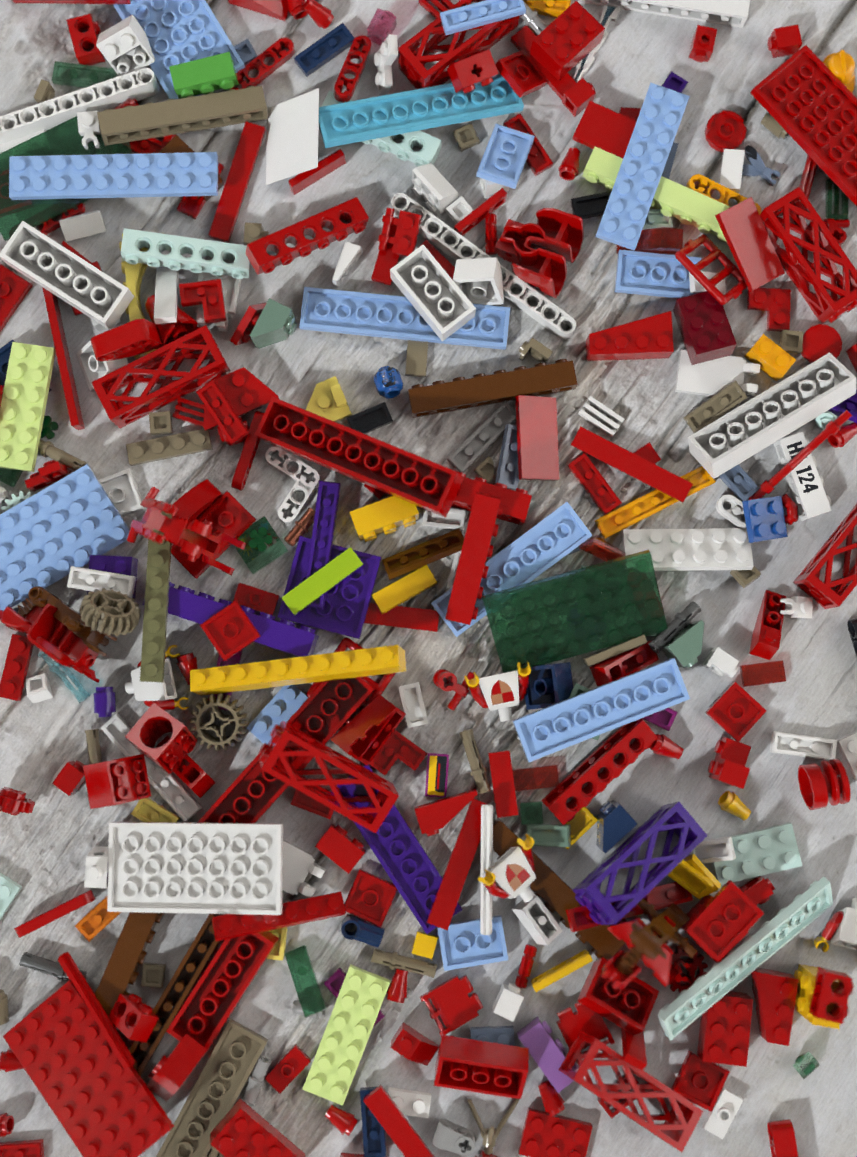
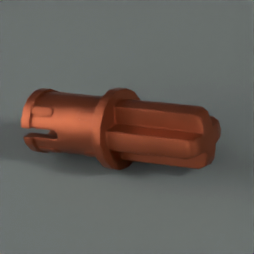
(301, 527)

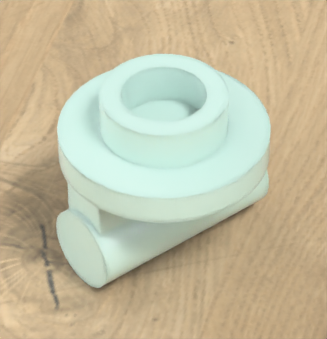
(824, 419)

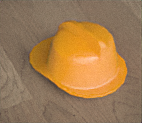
(843, 67)

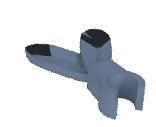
(757, 166)

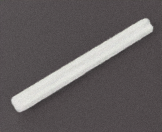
(486, 862)

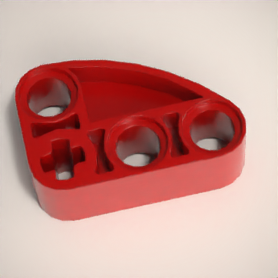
(126, 340)
(197, 500)

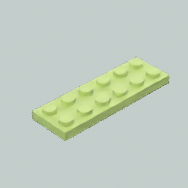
(24, 404)
(346, 1034)

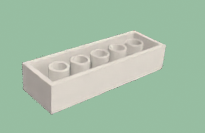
(66, 275)

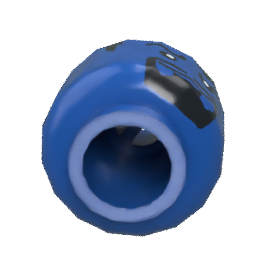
(388, 382)

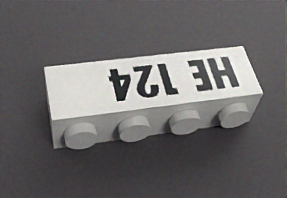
(804, 479)

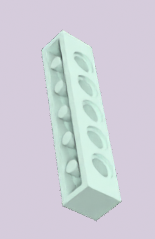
(429, 145)
(178, 245)

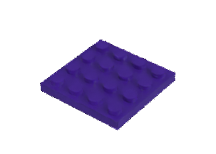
(344, 603)

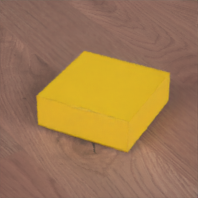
(424, 945)

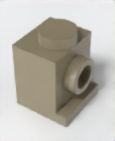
(253, 232)

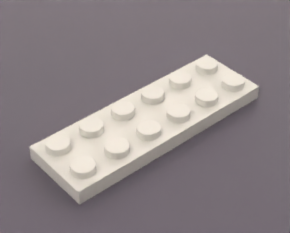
(692, 548)

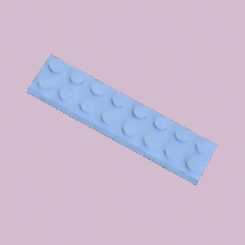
(642, 166)
(525, 559)
(601, 709)

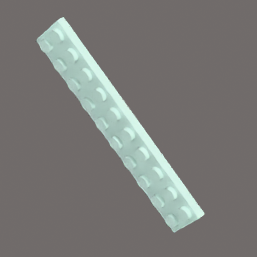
(746, 958)

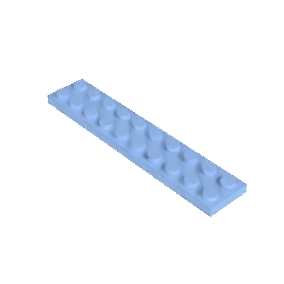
(113, 176)
(396, 319)

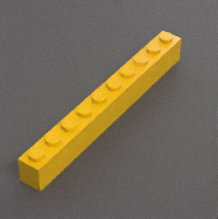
(298, 670)

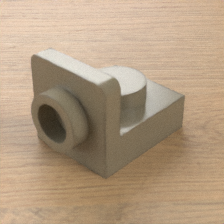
(538, 351)

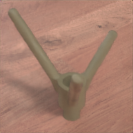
(490, 1134)

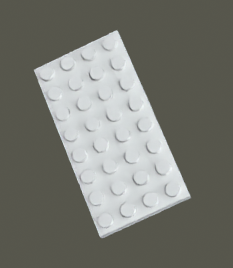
(195, 868)

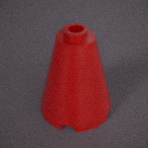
(172, 331)

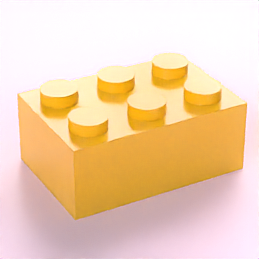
(383, 517)
(807, 978)

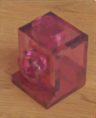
(381, 20)

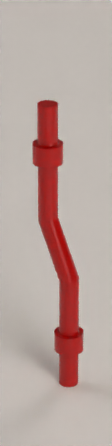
(831, 428)

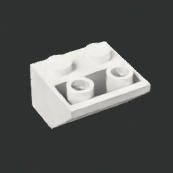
(126, 46)
(433, 188)

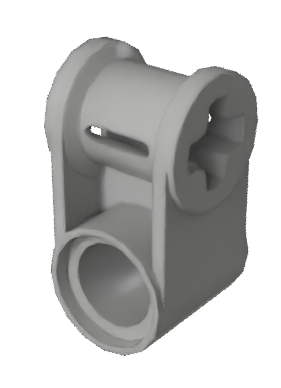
(451, 1136)

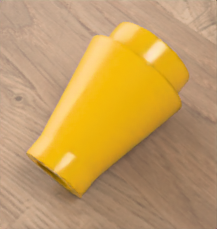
(732, 804)

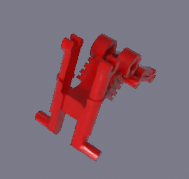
(192, 537)

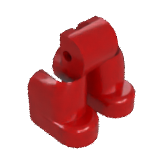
(540, 267)

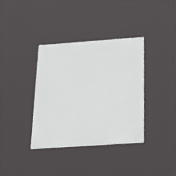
(292, 137)

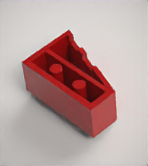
(369, 730)
(775, 1003)
(174, 1069)

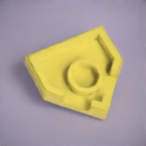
(329, 401)

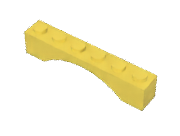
(133, 281)

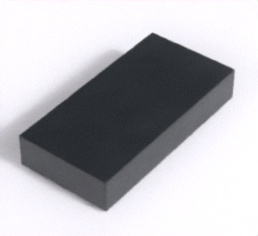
(590, 205)
(370, 419)

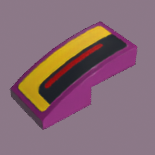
(437, 775)

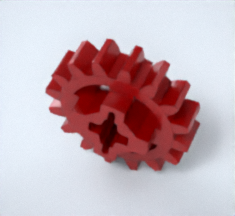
(14, 802)
(691, 965)

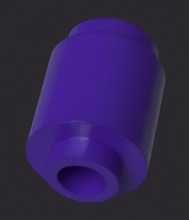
(104, 701)

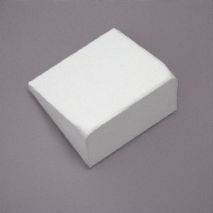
(38, 688)

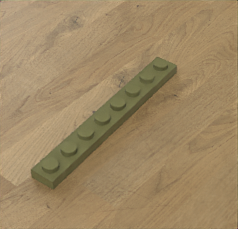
(155, 610)

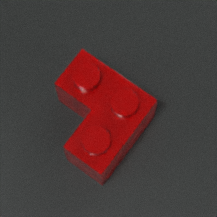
(730, 762)

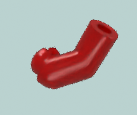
(792, 509)

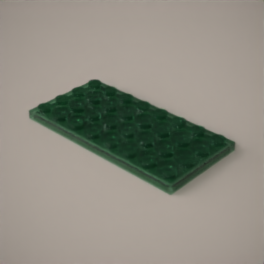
(576, 612)

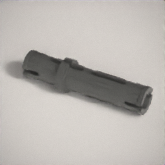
(681, 621)
(45, 966)

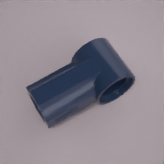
(364, 932)

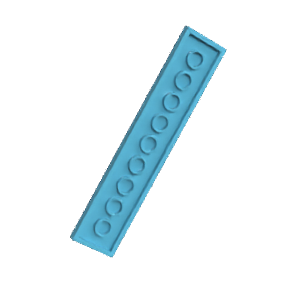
(414, 111)

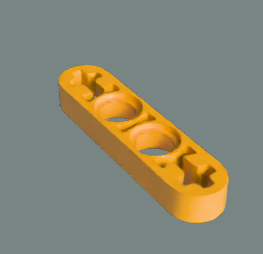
(725, 193)

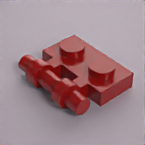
(406, 232)

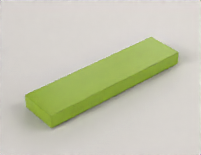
(322, 581)

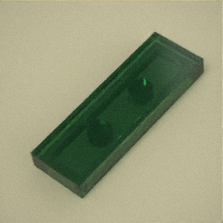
(80, 75)
(305, 981)

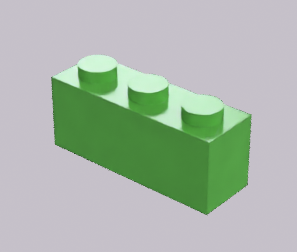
(204, 75)

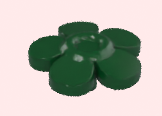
(48, 426)
(260, 539)

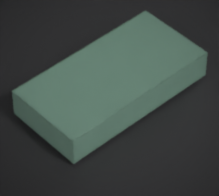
(550, 834)

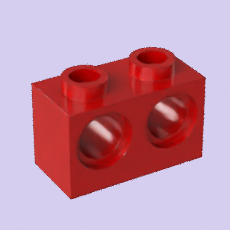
(84, 41)
(824, 995)
(133, 1017)

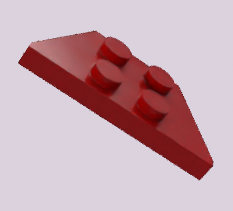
(243, 392)

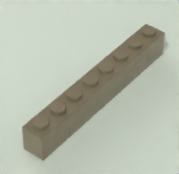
(182, 115)

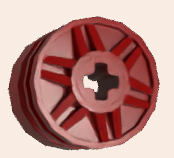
(824, 784)

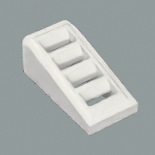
(348, 257)

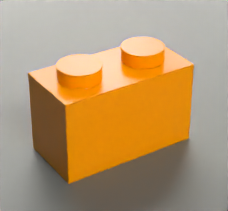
(771, 357)

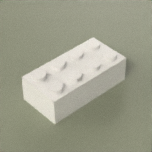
(432, 292)

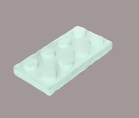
(760, 854)

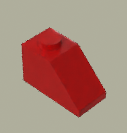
(413, 1045)

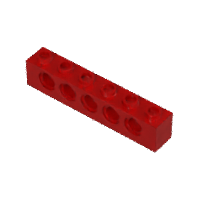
(351, 211)
(589, 768)

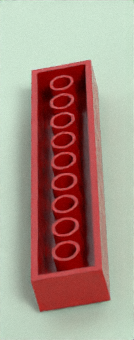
(360, 456)
(318, 717)

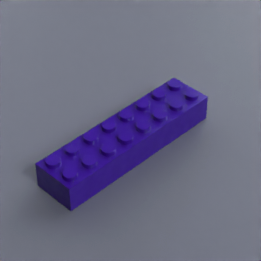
(275, 634)

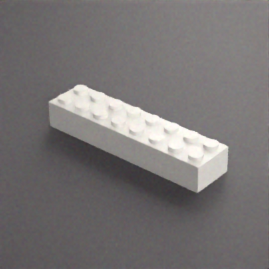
(772, 415)

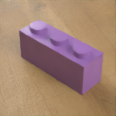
(546, 1052)

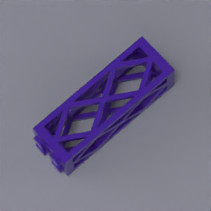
(588, 890)

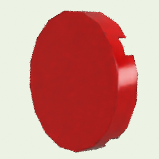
(725, 131)
(820, 341)

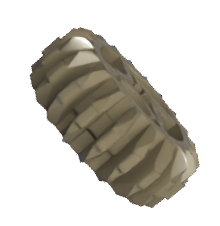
(110, 612)
(221, 730)

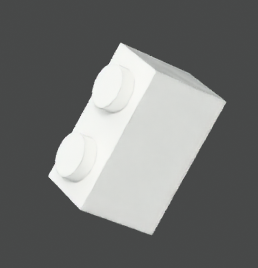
(537, 921)

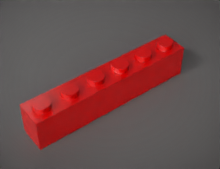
(473, 556)

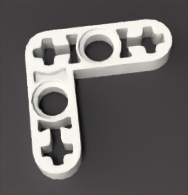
(300, 483)

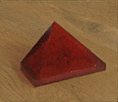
(601, 548)

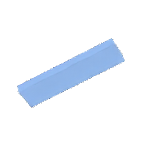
(480, 14)

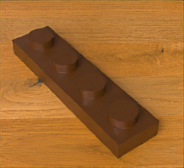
(423, 554)

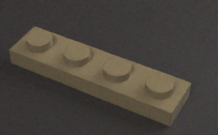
(169, 447)

